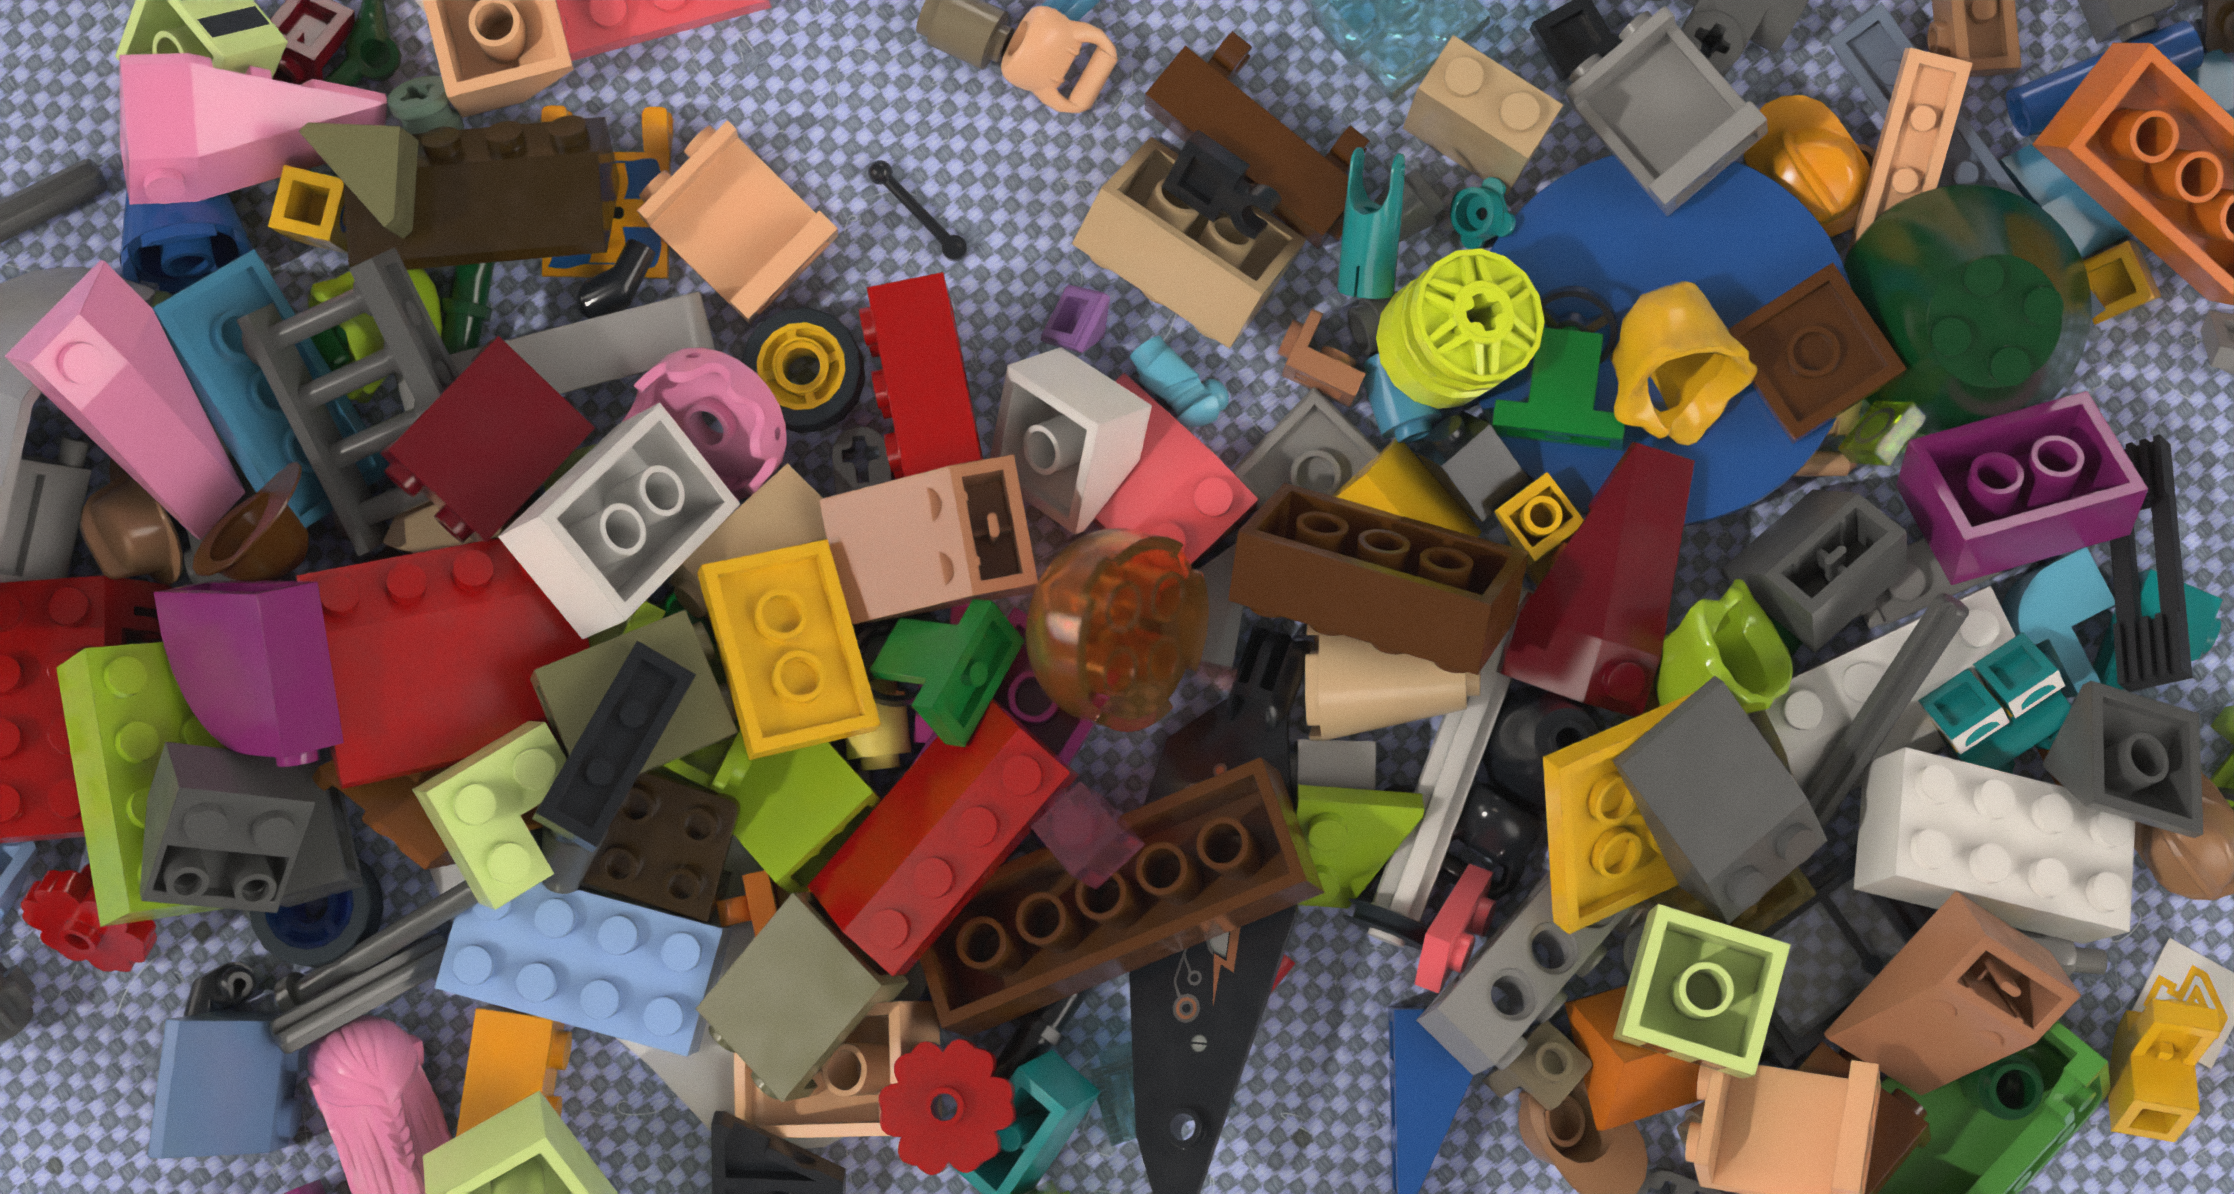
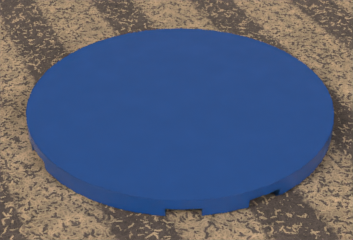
(1742, 248)

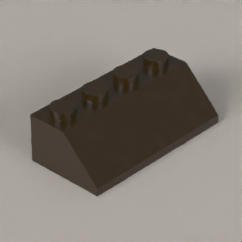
(500, 196)

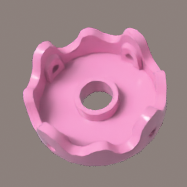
(736, 395)

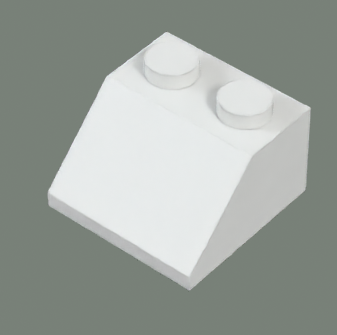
(1069, 435)

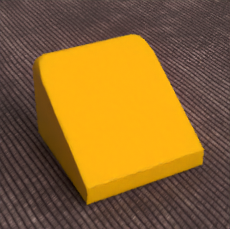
(2120, 280)

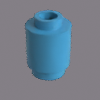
(1394, 410)

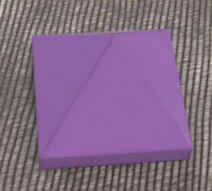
(1077, 319)

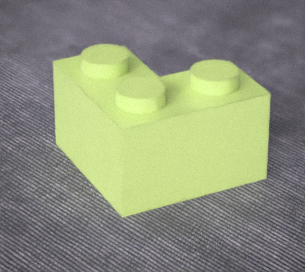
(480, 810)

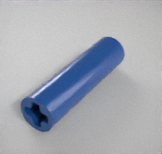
(2038, 101)

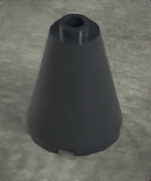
(1526, 733)

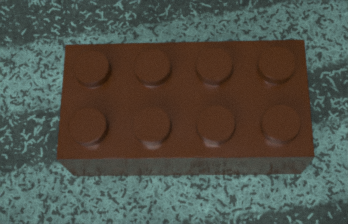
(1378, 578)

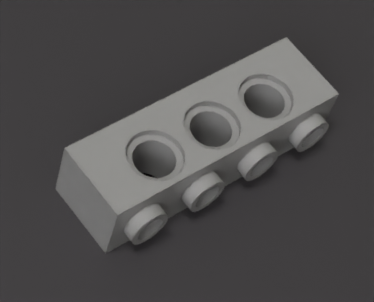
(1464, 1012)

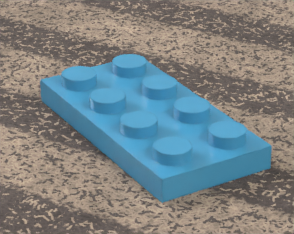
(235, 390)

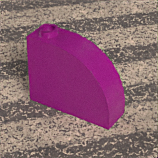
(254, 665)

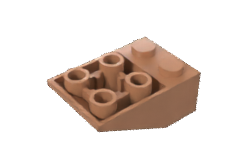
(931, 540)
(1955, 999)

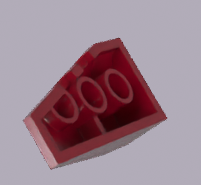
(1606, 600)

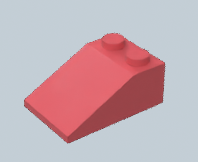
(1177, 488)

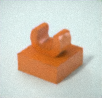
(756, 906)

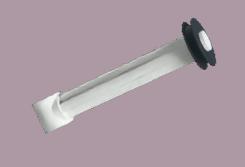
(1445, 786)

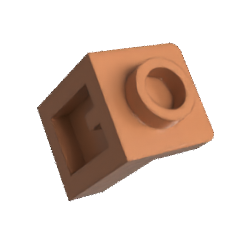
(1328, 370)

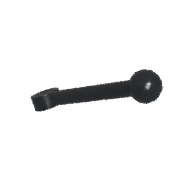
(953, 246)

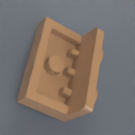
(1977, 33)

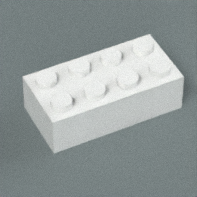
(1996, 839)

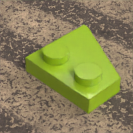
(1352, 835)

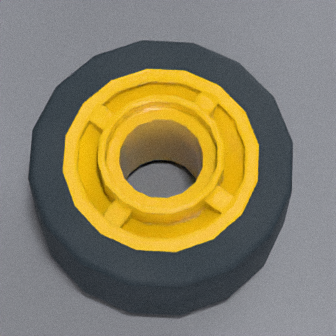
(812, 334)

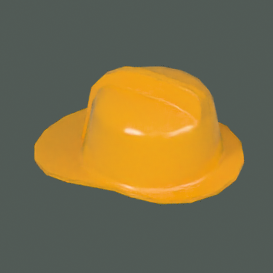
(1812, 160)

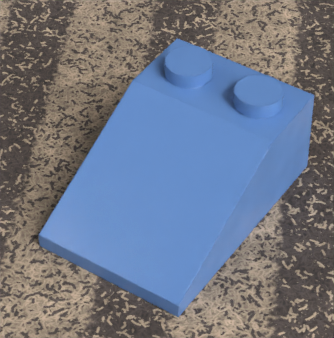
(224, 1087)

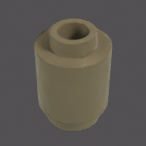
(966, 30)

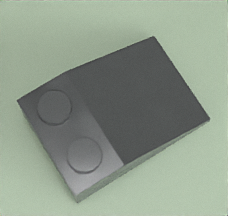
(1719, 802)

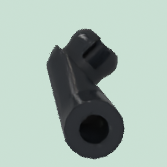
(617, 286)

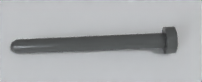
(298, 988)

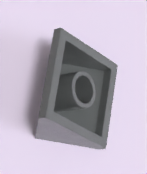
(2131, 758)

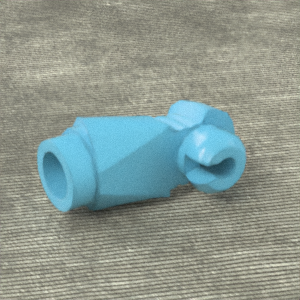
(1178, 384)

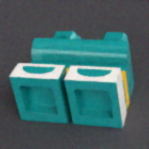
(2007, 716)

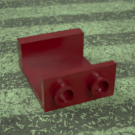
(486, 443)

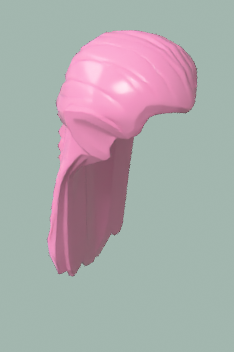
(377, 1104)

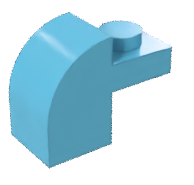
(2052, 601)

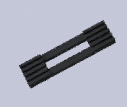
(2146, 648)

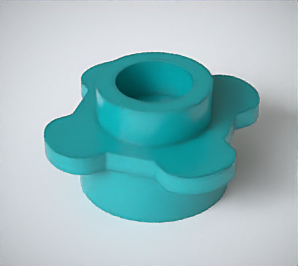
(1467, 208)

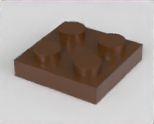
(1816, 353)

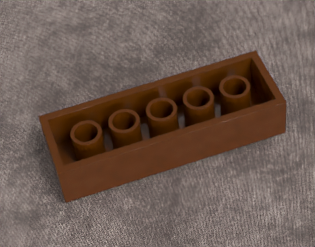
(1206, 867)

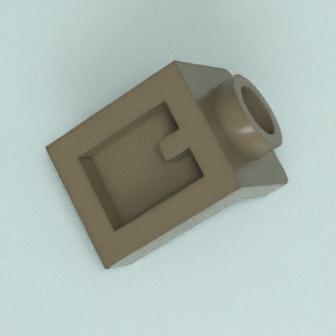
(1544, 1069)

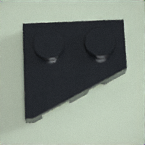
(762, 1163)

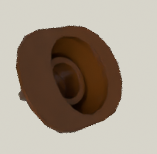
(257, 537)

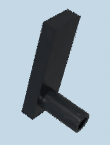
(613, 747)

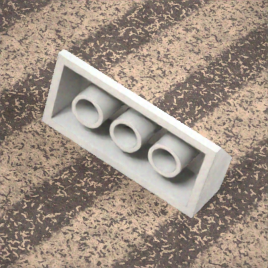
(1827, 696)

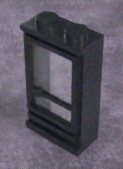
(1834, 954)

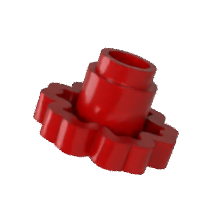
(69, 921)
(981, 1100)

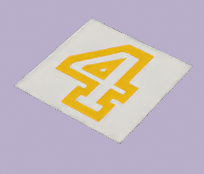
(2194, 979)

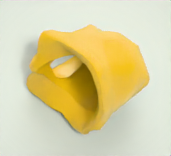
(1689, 357)

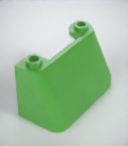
(1993, 1155)

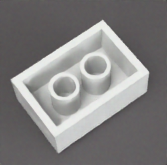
(620, 521)

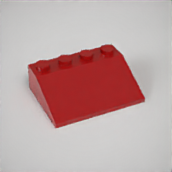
(434, 656)

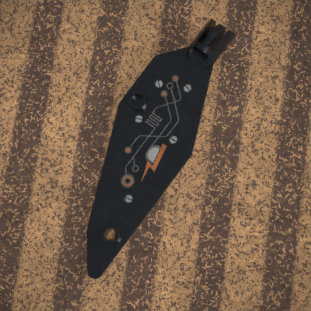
(1204, 1004)

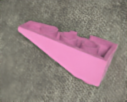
(218, 130)
(123, 386)

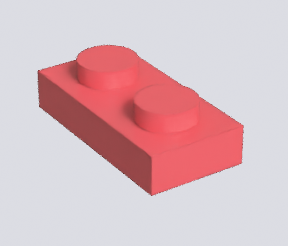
(1451, 934)

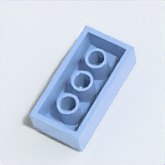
(590, 964)

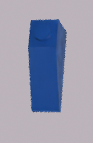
(1423, 1097)

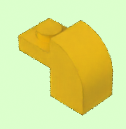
(2155, 1068)

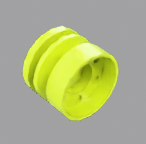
(1433, 346)

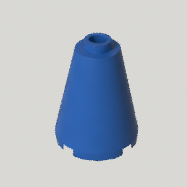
(180, 241)

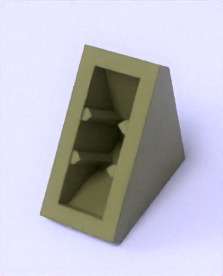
(374, 164)

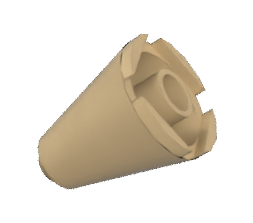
(1363, 689)

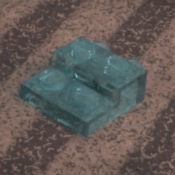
(1396, 38)

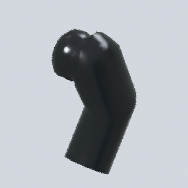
(220, 988)

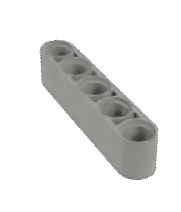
(604, 345)

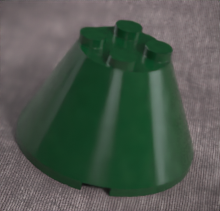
(1974, 301)

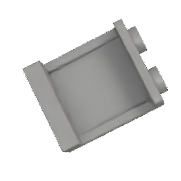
(1664, 110)

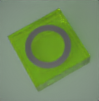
(1882, 433)

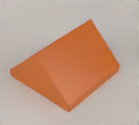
(1625, 1078)

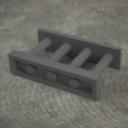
(410, 349)

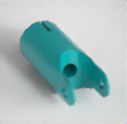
(1370, 234)

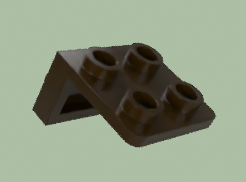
(668, 846)

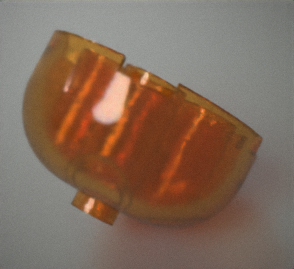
(1118, 621)

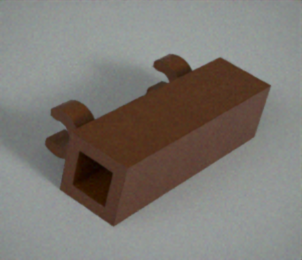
(1201, 97)

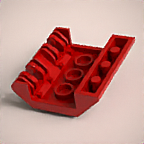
(40, 630)

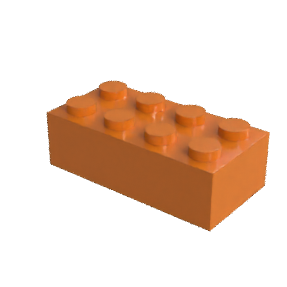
(2154, 160)

